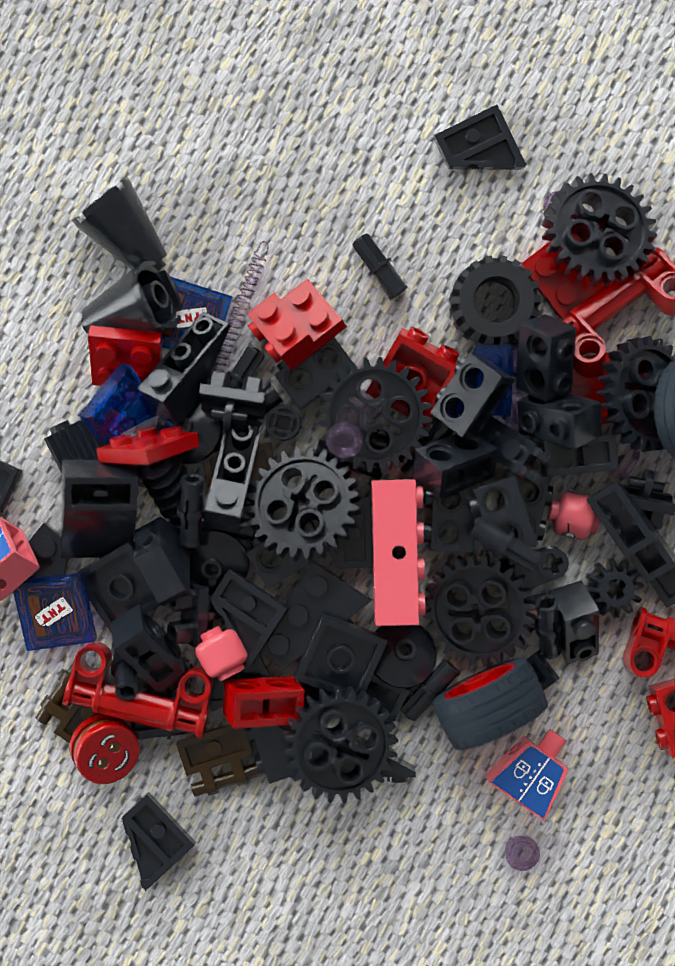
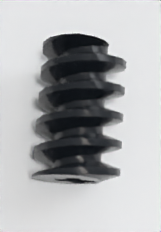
(164, 485)

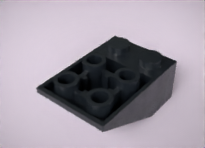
(97, 507)

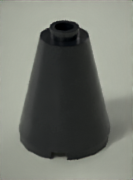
(122, 227)
(137, 301)

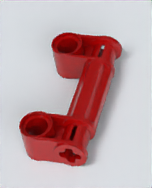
(653, 279)
(649, 640)
(90, 689)

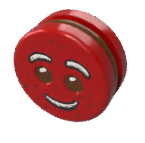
(104, 749)

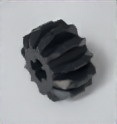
(625, 589)

